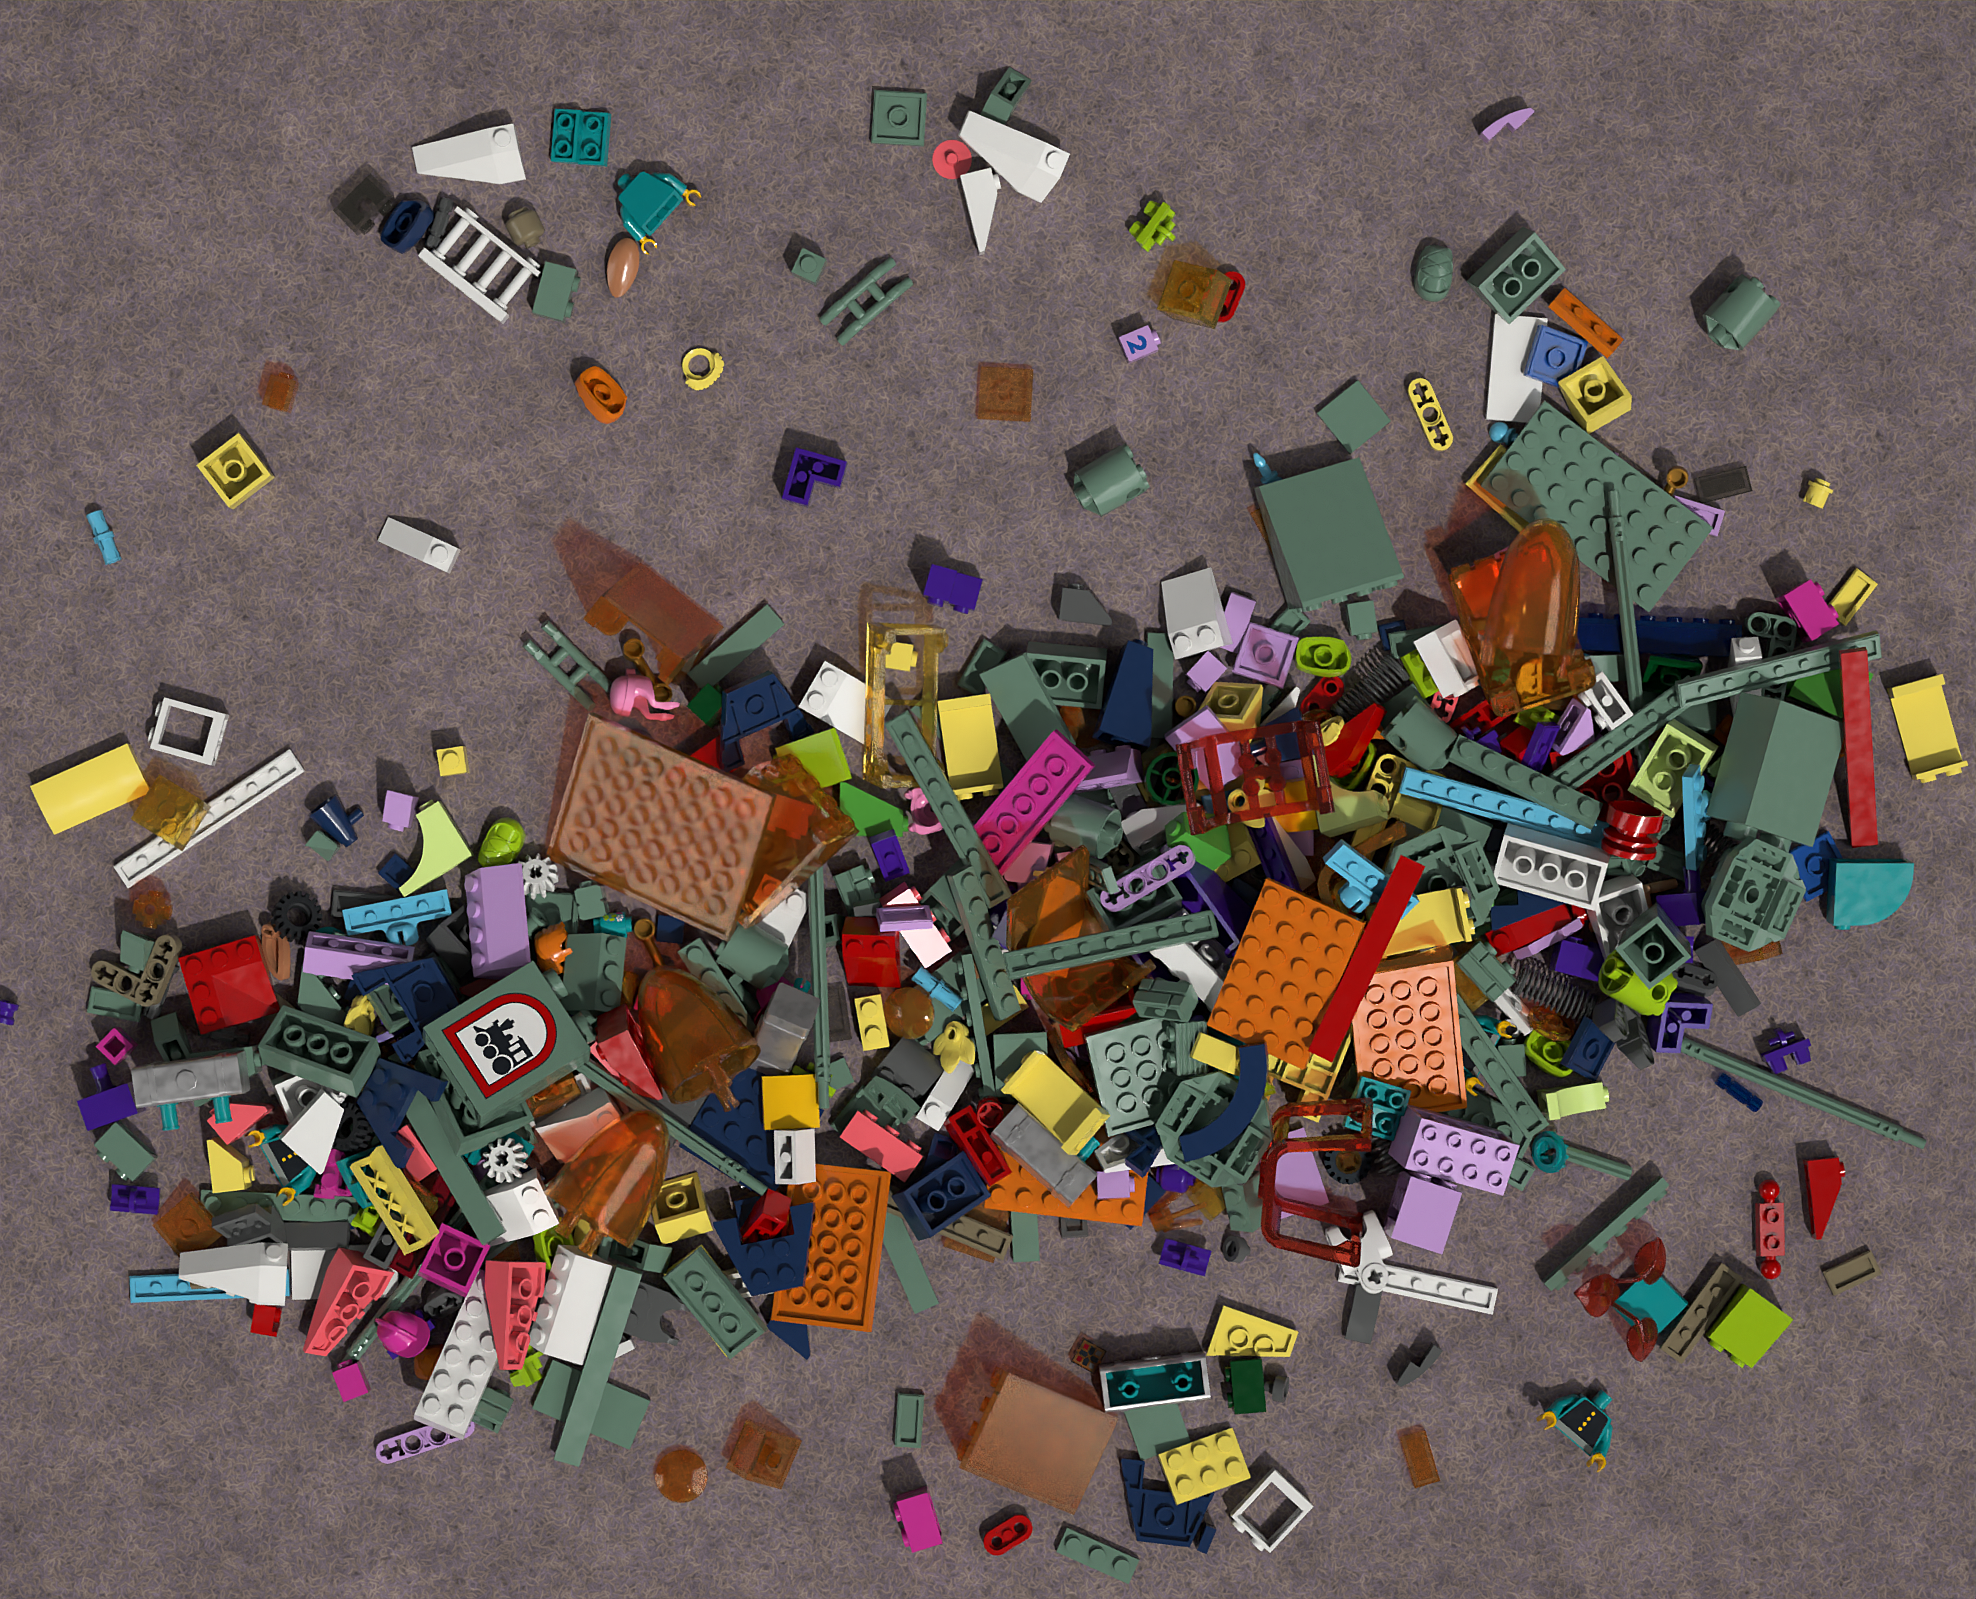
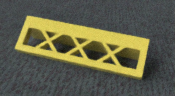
(400, 1198)

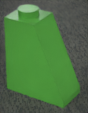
(871, 813)
(1209, 848)

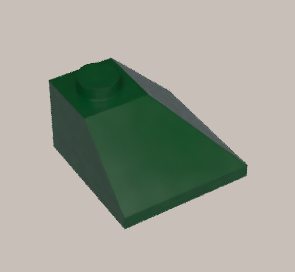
(1666, 669)

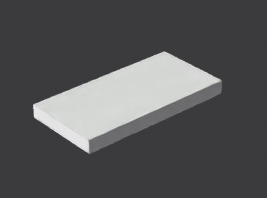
(1510, 393)
(310, 1269)

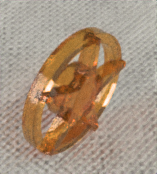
(1551, 1023)

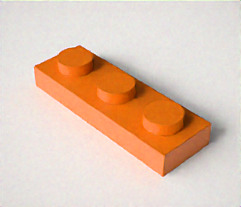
(1585, 323)

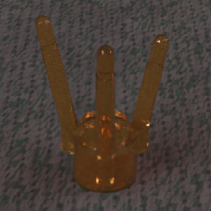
(1163, 1218)

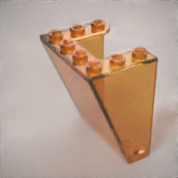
(662, 615)
(799, 838)
(1036, 1439)

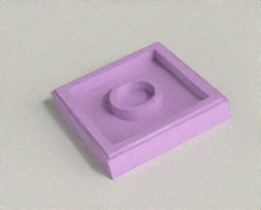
(1265, 655)

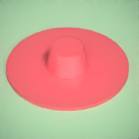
(952, 159)

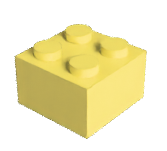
(235, 471)

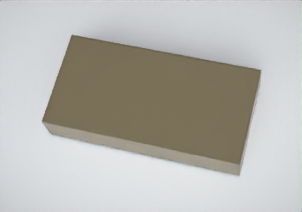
(1851, 1272)

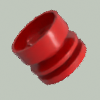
(1632, 830)

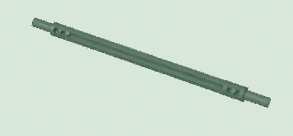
(1627, 616)
(819, 986)
(1798, 1092)
(675, 1128)
(404, 1289)

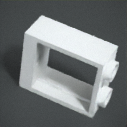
(1448, 659)
(214, 739)
(1290, 1491)

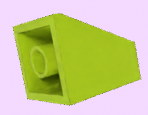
(820, 756)
(1747, 1327)

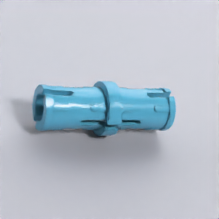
(103, 537)
(937, 988)

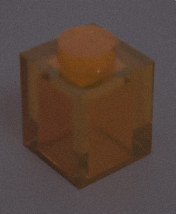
(281, 392)

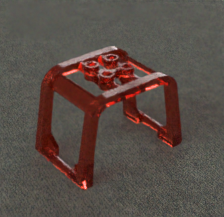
(1309, 739)
(1347, 1252)

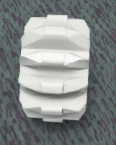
(538, 867)
(496, 1163)

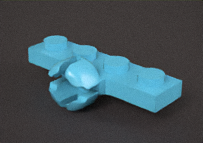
(1695, 809)
(1364, 878)
(398, 915)

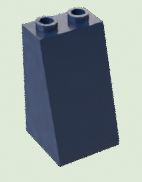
(1128, 700)

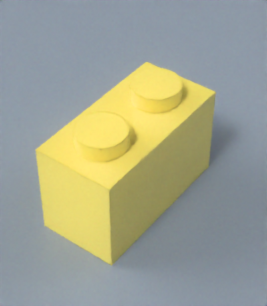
(872, 1022)

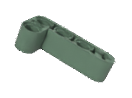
(1774, 641)

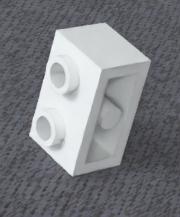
(1606, 703)
(794, 1156)

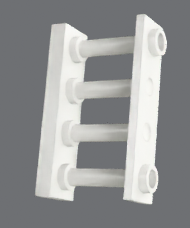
(457, 273)

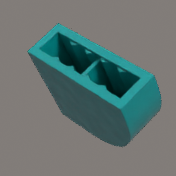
(1866, 889)

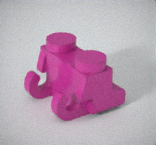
(331, 1178)

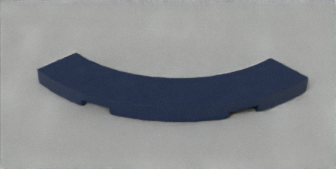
(1240, 1111)

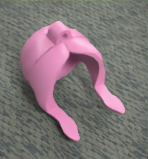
(634, 692)
(924, 819)

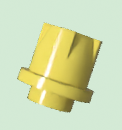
(1818, 492)

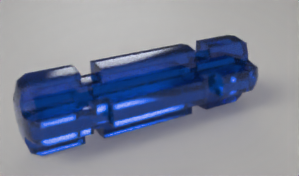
(1739, 1092)

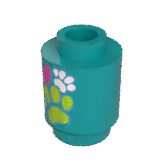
(613, 924)

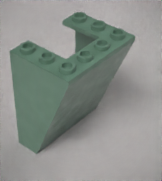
(1327, 536)

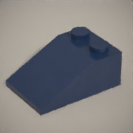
(941, 1196)

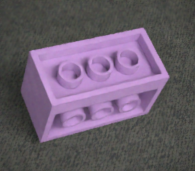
(1454, 1149)
(1422, 1210)

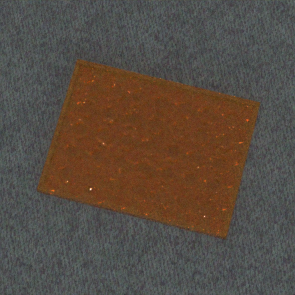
(660, 826)

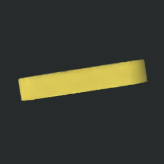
(1419, 412)

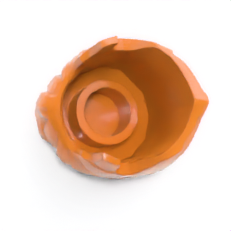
(549, 947)

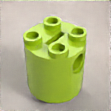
(1623, 985)

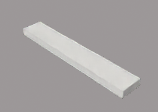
(1433, 1288)

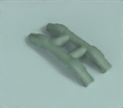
(848, 300)
(551, 665)

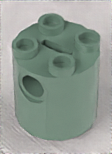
(1739, 313)
(1109, 481)
(1421, 736)
(1087, 824)
(754, 956)

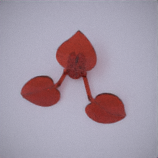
(1602, 1291)

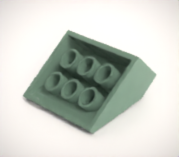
(457, 1121)

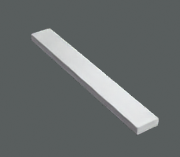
(222, 811)

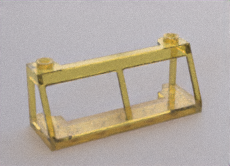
(879, 644)

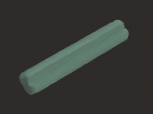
(1599, 1163)

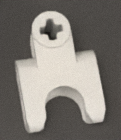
(1373, 1250)

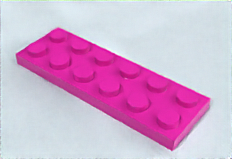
(1032, 799)

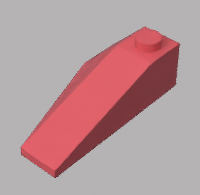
(345, 1292)
(511, 1300)

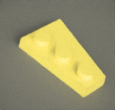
(1250, 1335)

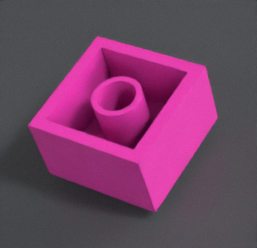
(1808, 610)
(453, 1260)
(919, 1519)

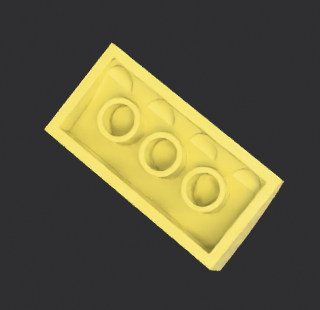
(91, 788)

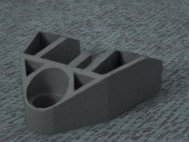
(1626, 1029)

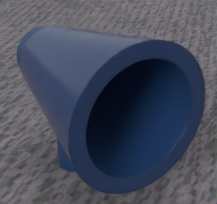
(334, 820)

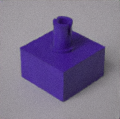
(1685, 907)
(109, 1102)

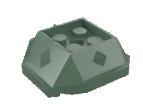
(1456, 861)
(1752, 895)
(1200, 1102)

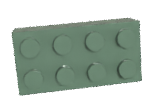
(319, 1051)

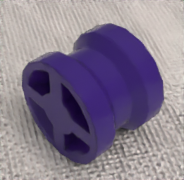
(7, 1011)

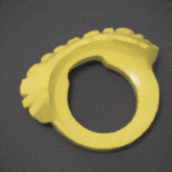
(697, 382)
(1333, 727)

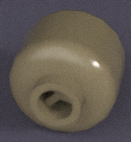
(525, 227)

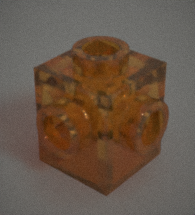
(162, 906)

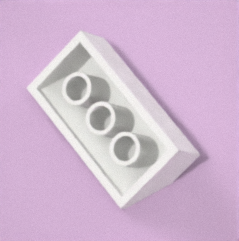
(1551, 866)
(571, 1304)

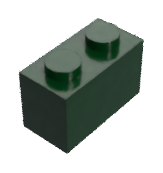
(708, 704)
(1246, 1385)

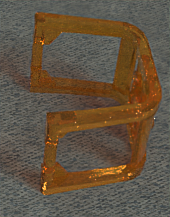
(1397, 961)

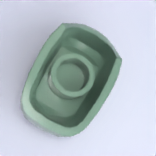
(1434, 273)

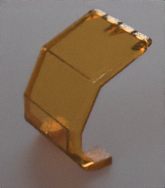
(1518, 677)
(1056, 910)

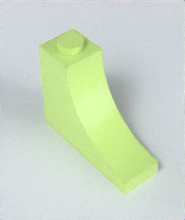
(1352, 810)
(442, 847)
(1572, 1099)

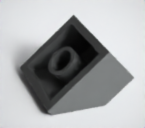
(453, 942)

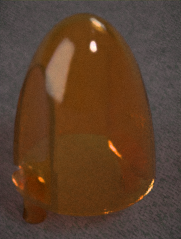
(1536, 597)
(692, 1036)
(614, 1179)

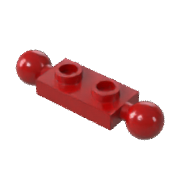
(1770, 1229)

